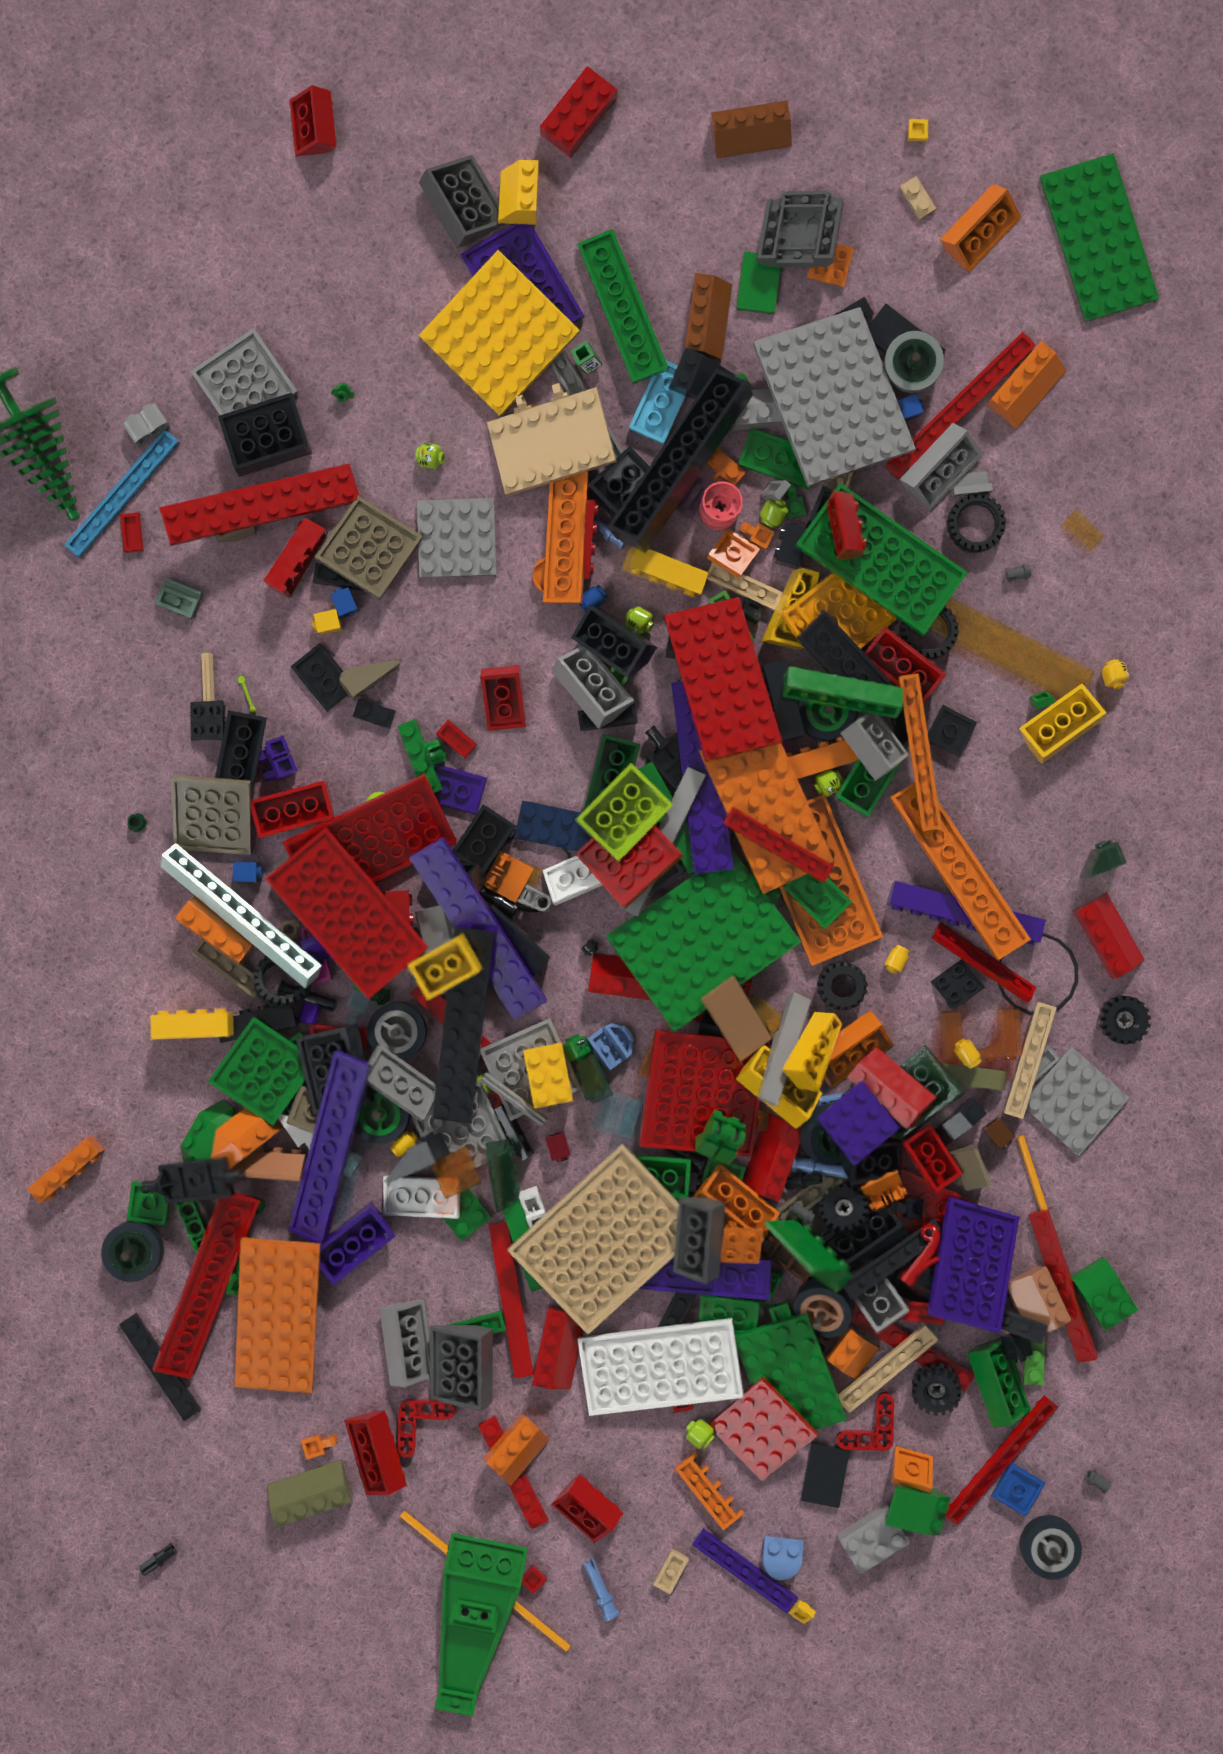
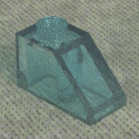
(352, 1163)

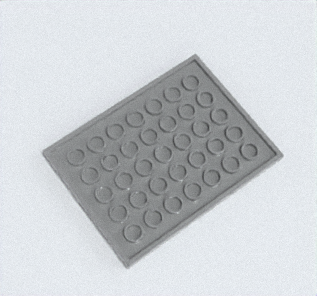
(833, 396)

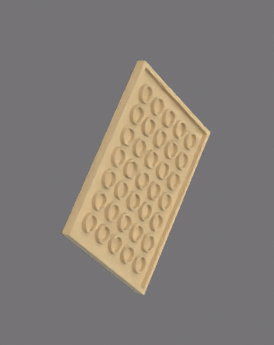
(601, 1239)

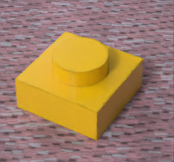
(918, 130)
(802, 1612)

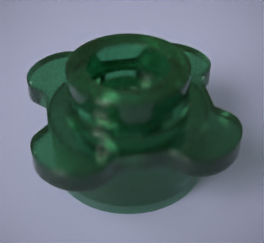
(383, 998)

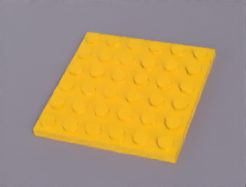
(499, 333)

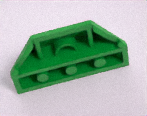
(200, 1137)

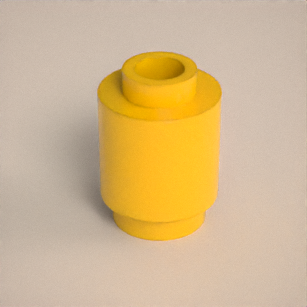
(897, 959)
(967, 1053)
(403, 1143)

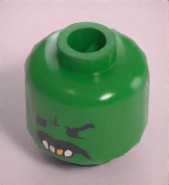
(576, 1048)

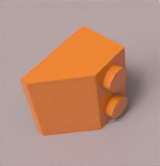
(851, 1352)

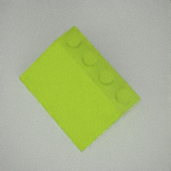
(624, 812)

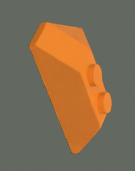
(242, 1136)

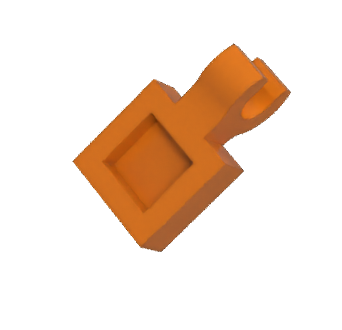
(760, 535)
(315, 1445)

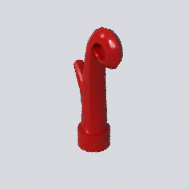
(924, 1259)

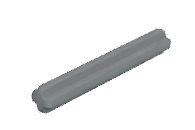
(514, 1099)

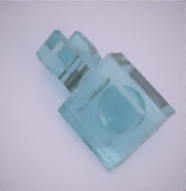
(357, 1003)

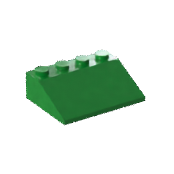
(811, 1252)

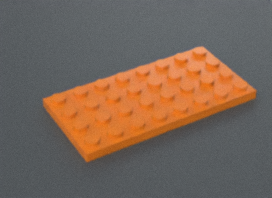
(769, 792)
(857, 922)
(277, 1315)

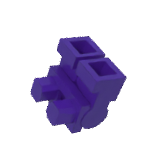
(277, 754)

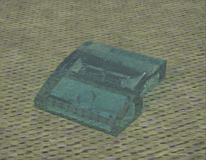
(618, 1115)

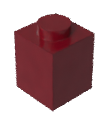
(558, 1146)

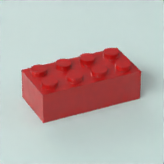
(578, 111)

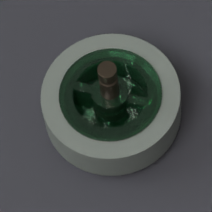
(913, 361)

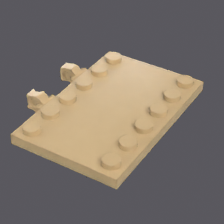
(551, 440)

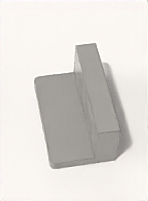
(972, 483)

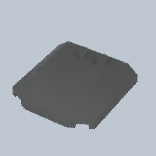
(800, 230)

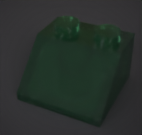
(1103, 858)
(594, 1079)

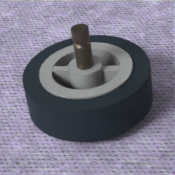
(397, 1028)
(1050, 1547)

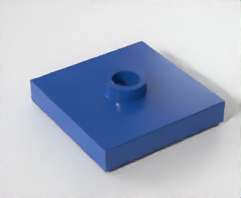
(1018, 1489)

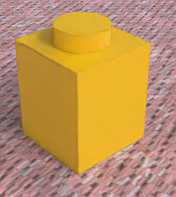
(327, 622)

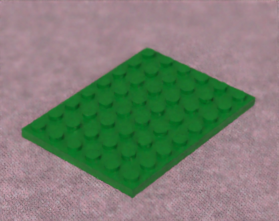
(700, 938)

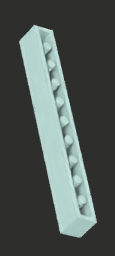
(240, 915)

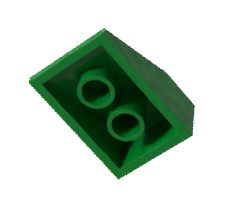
(918, 1510)

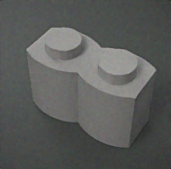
(146, 424)

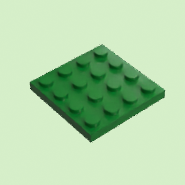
(261, 1071)

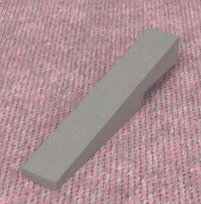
(782, 1047)

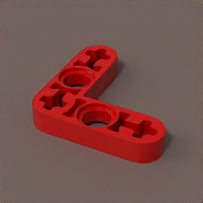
(417, 1413)
(875, 1436)

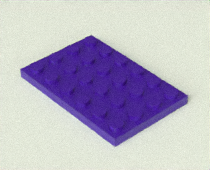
(527, 253)
(973, 1265)

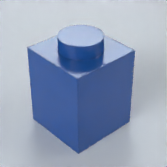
(911, 407)
(344, 602)
(247, 871)

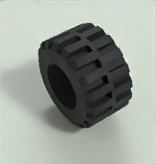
(859, 986)

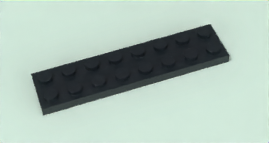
(842, 657)

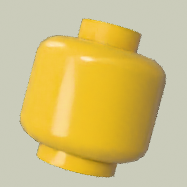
(1115, 674)

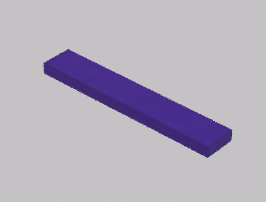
(745, 1570)

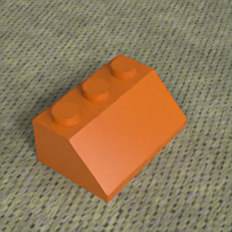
(515, 1449)

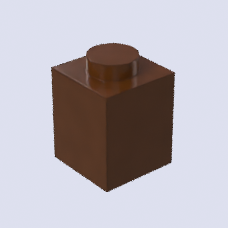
(998, 1133)

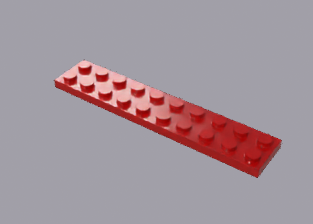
(259, 504)
(205, 1285)

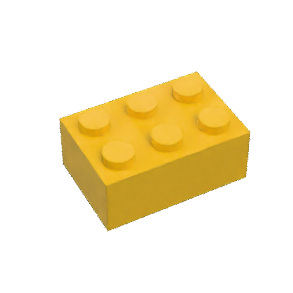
(445, 966)
(547, 1075)

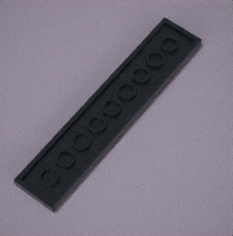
(463, 1034)

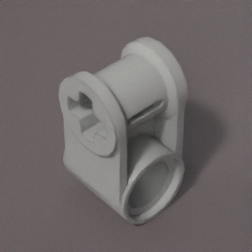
(532, 898)

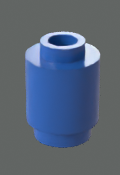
(594, 596)

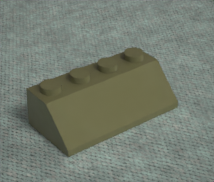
(309, 1493)

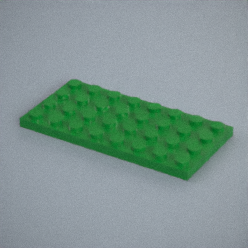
(1099, 237)
(894, 569)

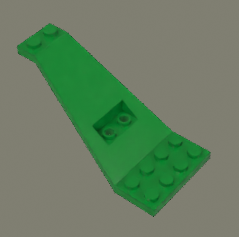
(482, 1579)

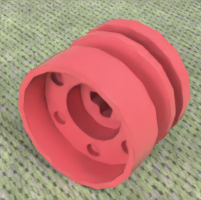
(725, 496)

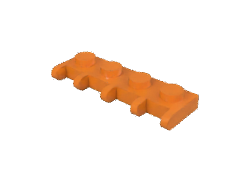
(725, 467)
(707, 1492)

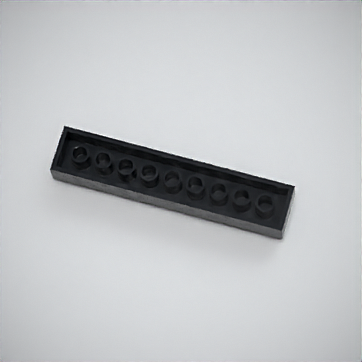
(681, 460)

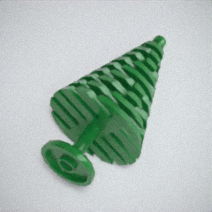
(37, 451)

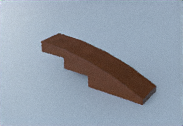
(780, 1254)

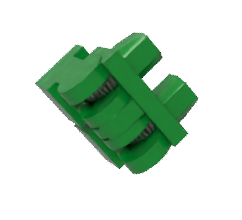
(721, 1138)

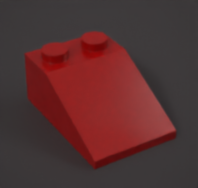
(503, 697)

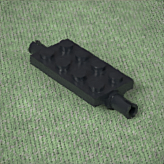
(666, 757)
(195, 1180)

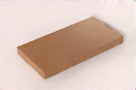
(736, 1018)

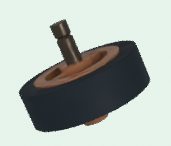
(827, 1310)

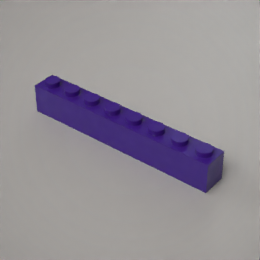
(946, 907)

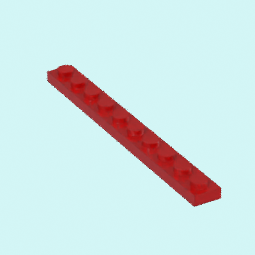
(964, 401)
(894, 1336)

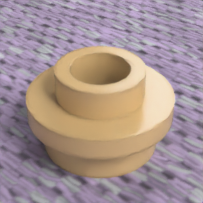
(284, 929)

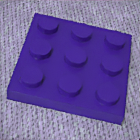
(857, 1122)

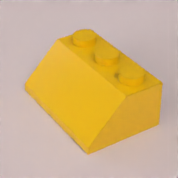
(519, 193)

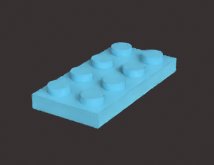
(658, 408)

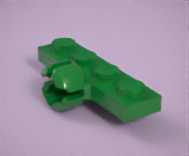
(422, 754)

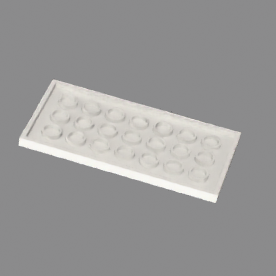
(660, 1367)

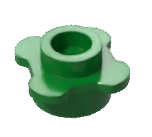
(342, 392)

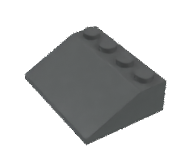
(462, 199)
(461, 1365)

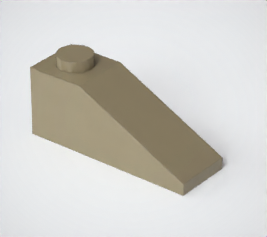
(364, 677)

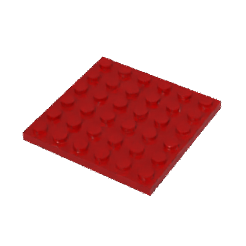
(686, 1084)

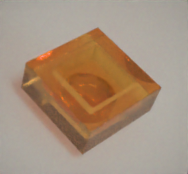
(763, 1120)

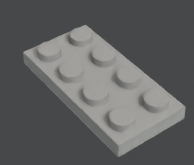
(401, 1083)

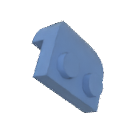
(611, 1045)
(782, 1557)

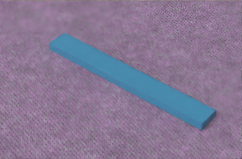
(122, 493)

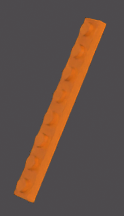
(920, 752)

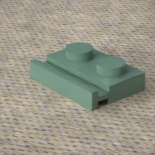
(179, 598)

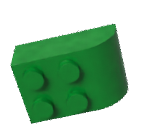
(1104, 1293)

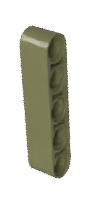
(978, 1077)

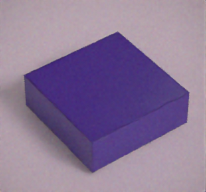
(309, 1013)

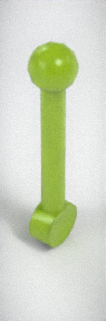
(241, 679)

